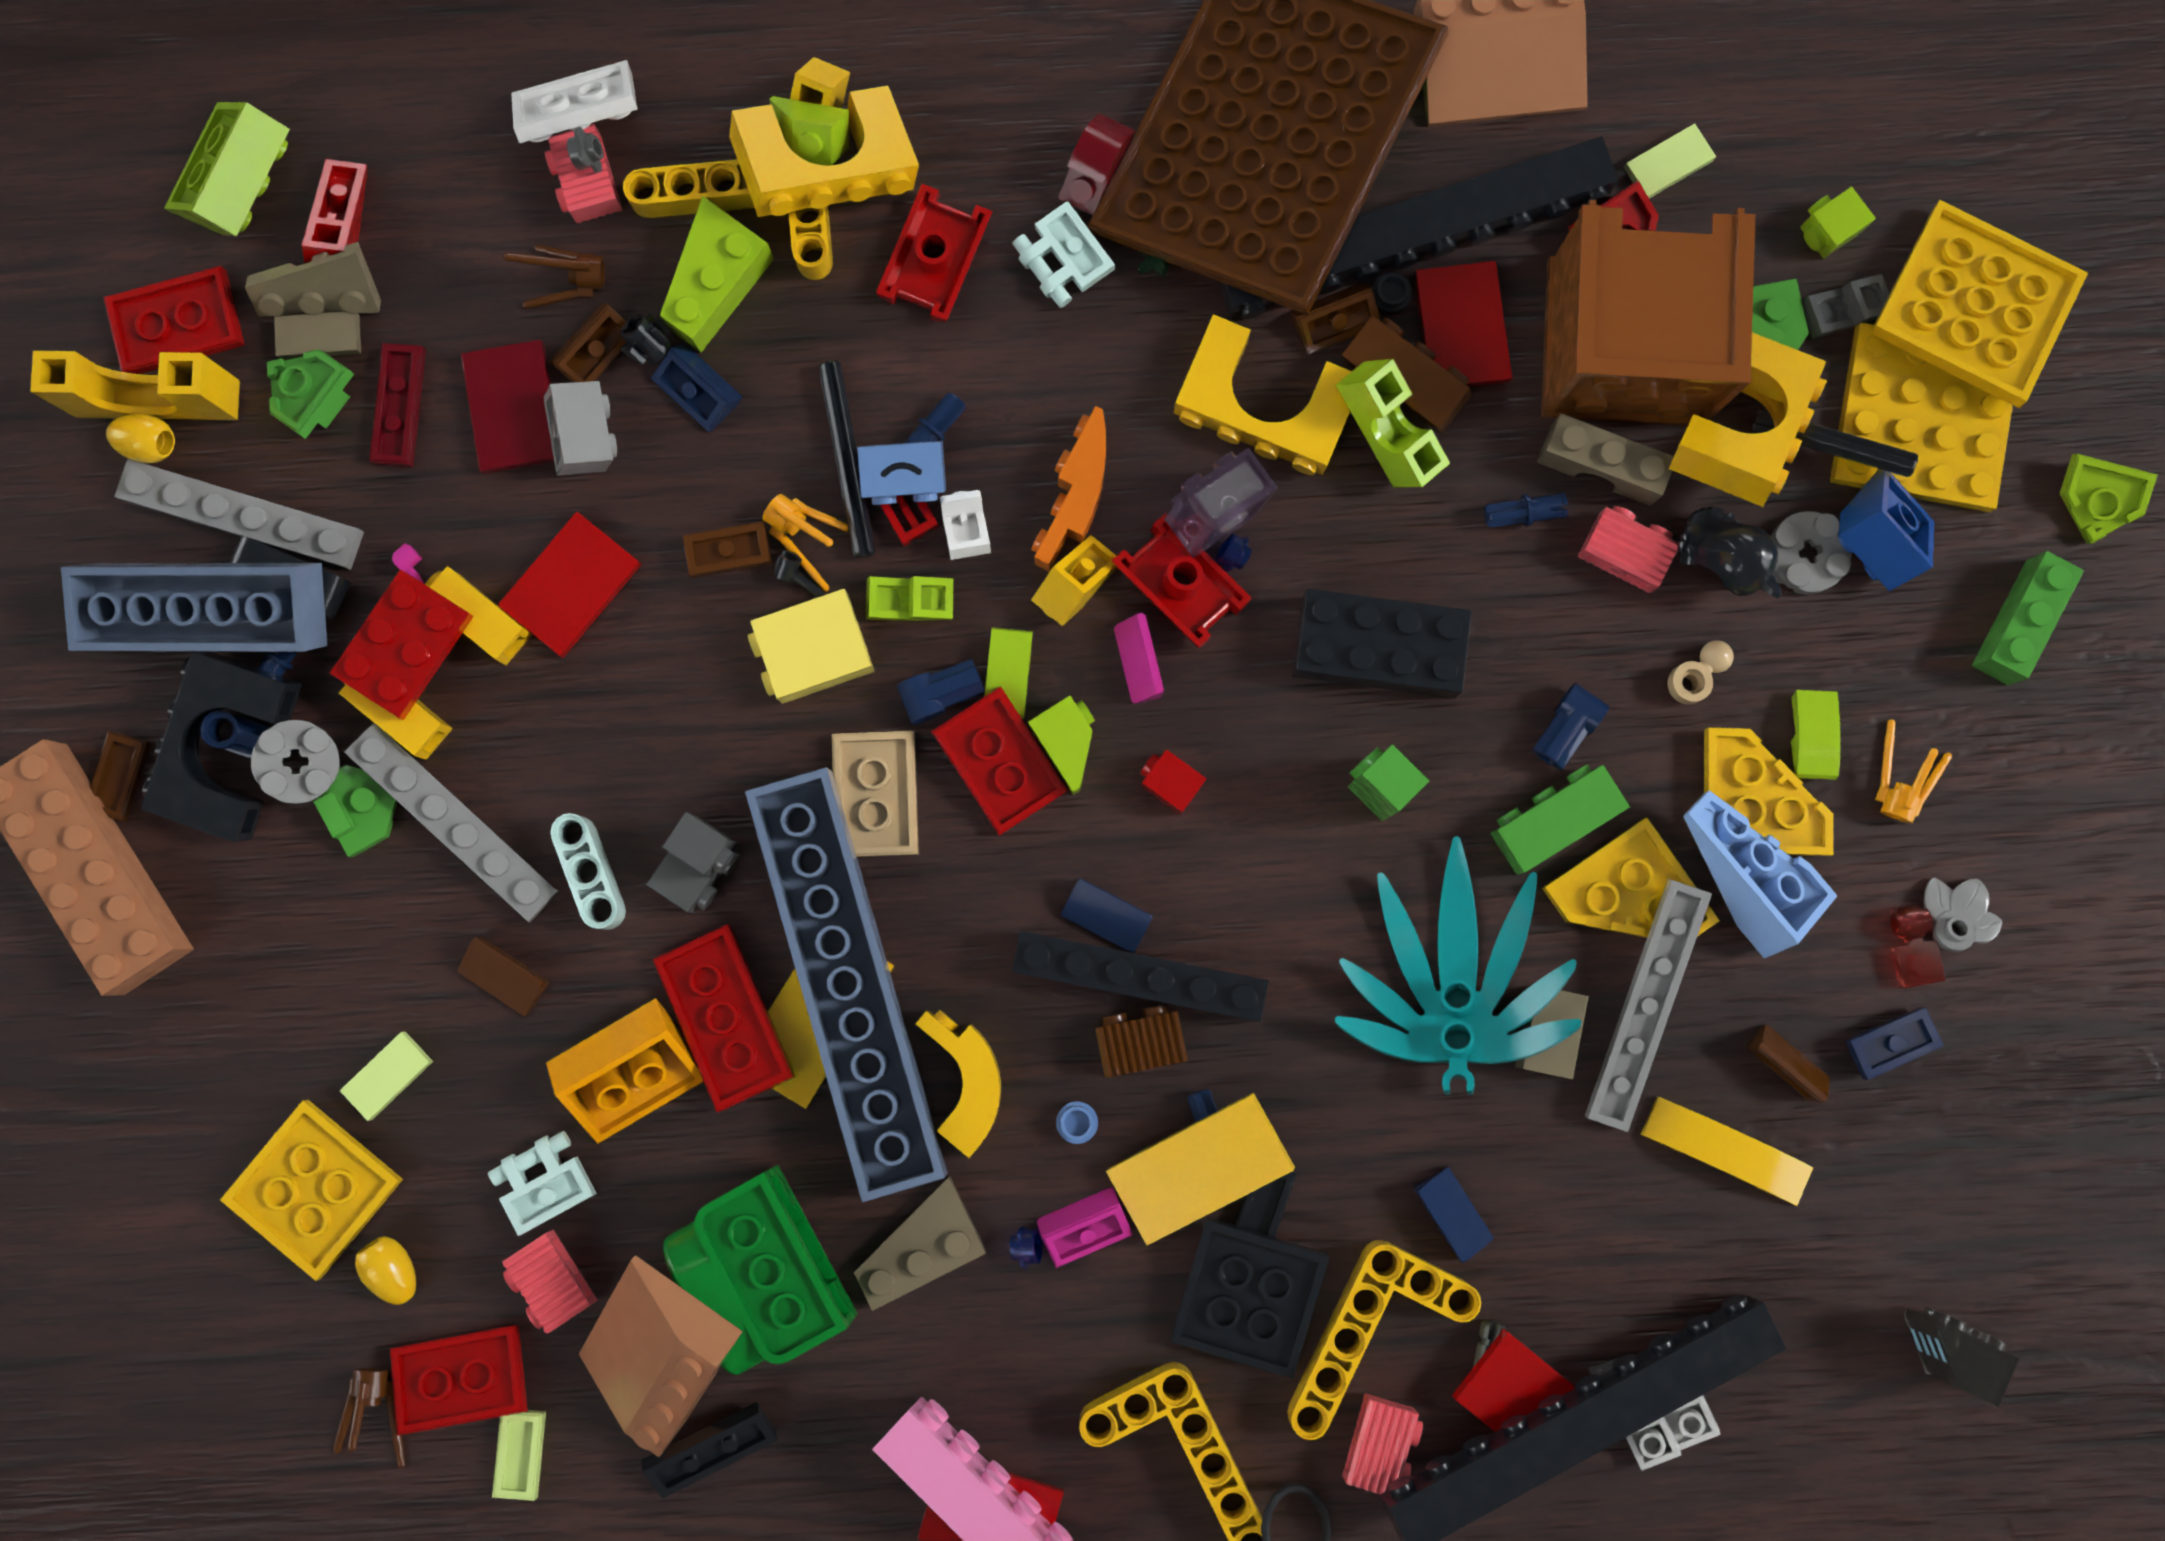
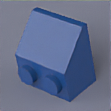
(1888, 531)

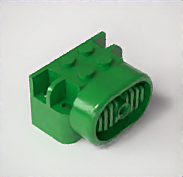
(761, 1271)

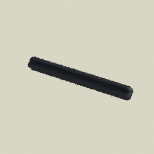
(846, 458)

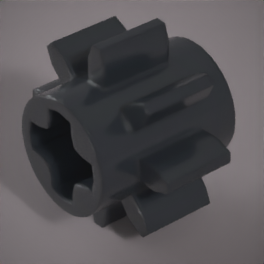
(645, 338)

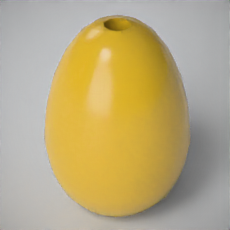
(141, 437)
(386, 1270)

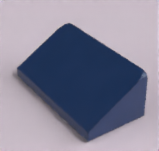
(696, 386)
(1106, 915)
(1453, 1214)

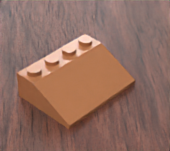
(1505, 59)
(655, 1354)

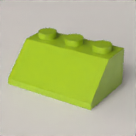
(228, 168)

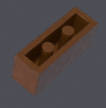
(1435, 391)

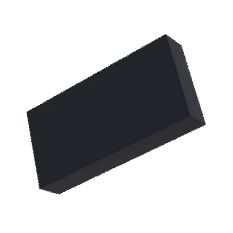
(1265, 1206)

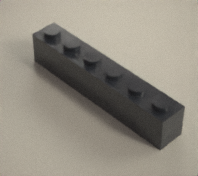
(1140, 976)

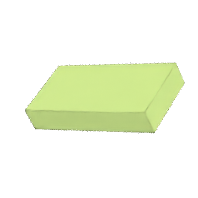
(1670, 161)
(386, 1076)
(519, 1456)

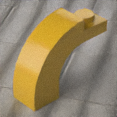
(981, 1081)

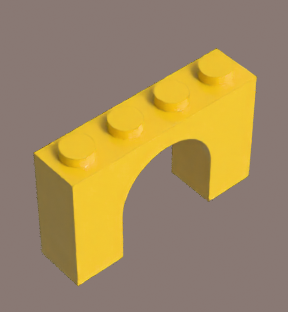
(787, 183)
(185, 387)
(1210, 402)
(1754, 463)
(489, 629)

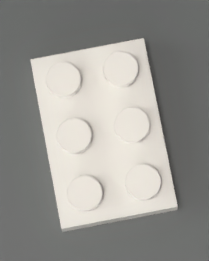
(573, 102)

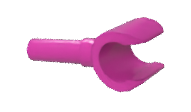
(405, 559)

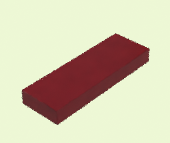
(397, 405)

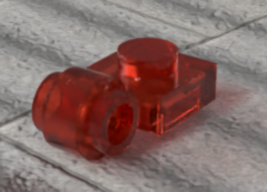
(1917, 960)

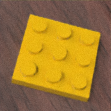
(311, 1189)

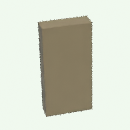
(330, 332)

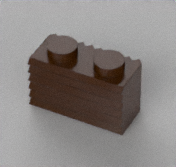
(1140, 1042)

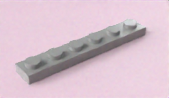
(239, 514)
(451, 822)
(1648, 1005)

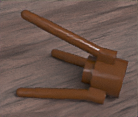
(583, 270)
(367, 1389)

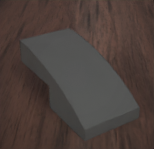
(1845, 306)

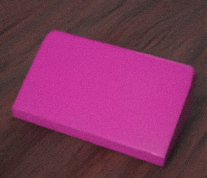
(1138, 659)
(1084, 1227)

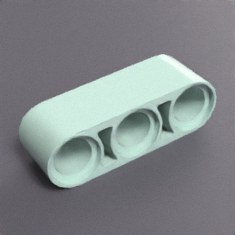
(572, 859)

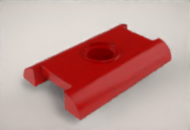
(926, 280)
(1189, 607)

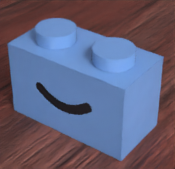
(902, 471)

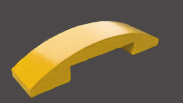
(1727, 1150)

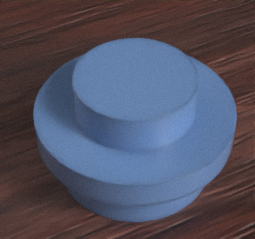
(1077, 1122)

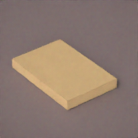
(878, 790)

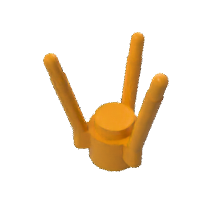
(789, 517)
(1904, 800)

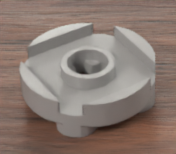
(1830, 563)
(278, 779)

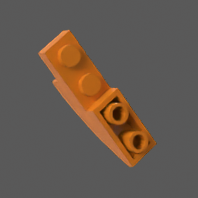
(1083, 477)

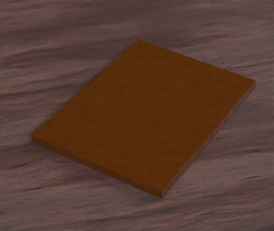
(1268, 140)

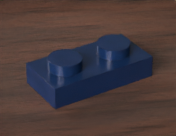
(1894, 1043)

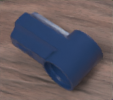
(930, 694)
(1575, 717)
(244, 734)

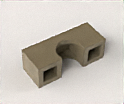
(1584, 448)

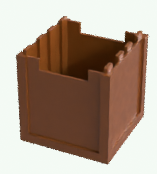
(1648, 320)

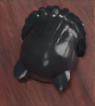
(1737, 552)

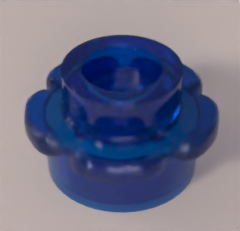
(1234, 552)
(1026, 1247)

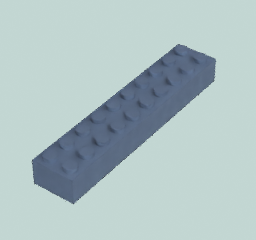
(846, 984)

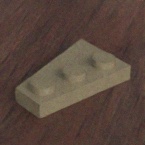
(316, 287)
(921, 1249)

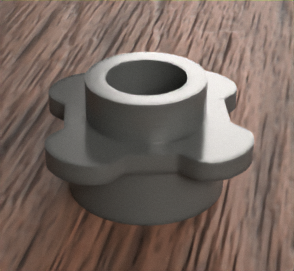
(585, 150)

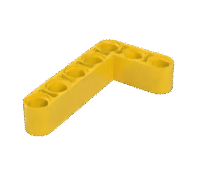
(706, 178)
(1364, 1323)
(1196, 1445)

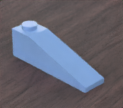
(1764, 888)

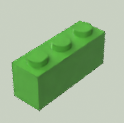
(2027, 618)
(1386, 781)
(1558, 818)

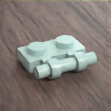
(1073, 247)
(548, 1194)

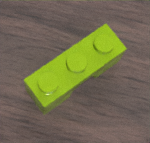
(1404, 451)

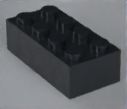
(1382, 643)

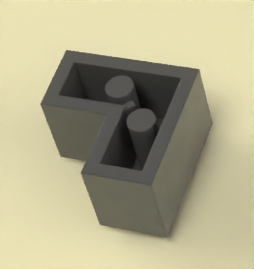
(694, 863)

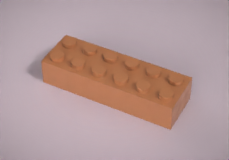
(86, 870)

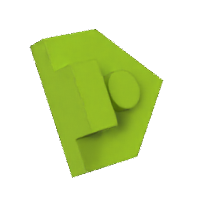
(2104, 495)

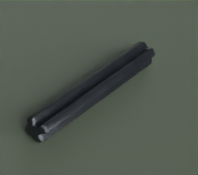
(1847, 446)

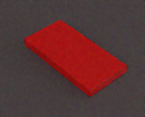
(723, 1018)

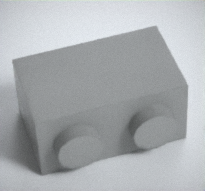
(579, 427)

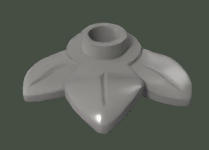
(1962, 908)

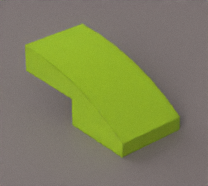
(909, 599)
(1010, 665)
(1817, 734)

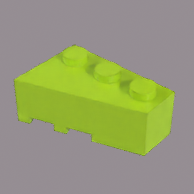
(713, 275)

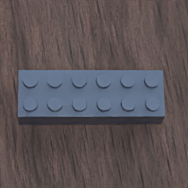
(194, 607)

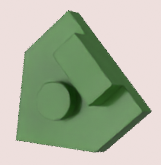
(1779, 313)
(307, 390)
(356, 810)

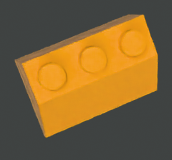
(624, 1071)

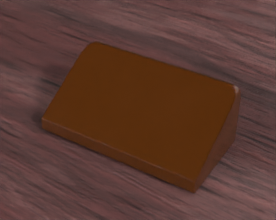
(1335, 317)
(591, 346)
(502, 975)
(1790, 1064)

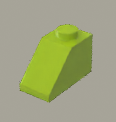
(812, 129)
(1066, 739)

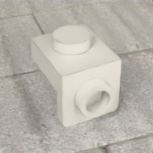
(965, 524)

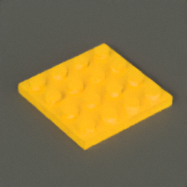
(1979, 303)
(1925, 411)

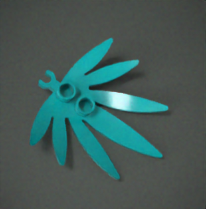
(1458, 1018)

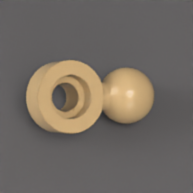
(1714, 658)

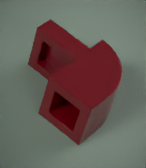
(1094, 162)

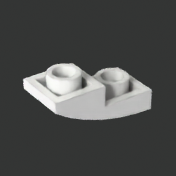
(1673, 1433)

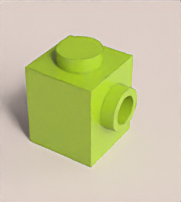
(1836, 222)

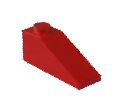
(336, 209)

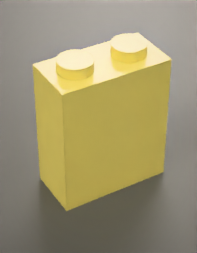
(810, 647)

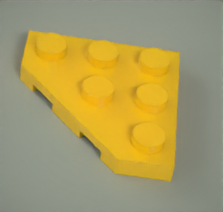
(1765, 792)
(1621, 884)

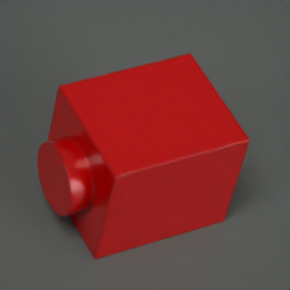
(1171, 780)

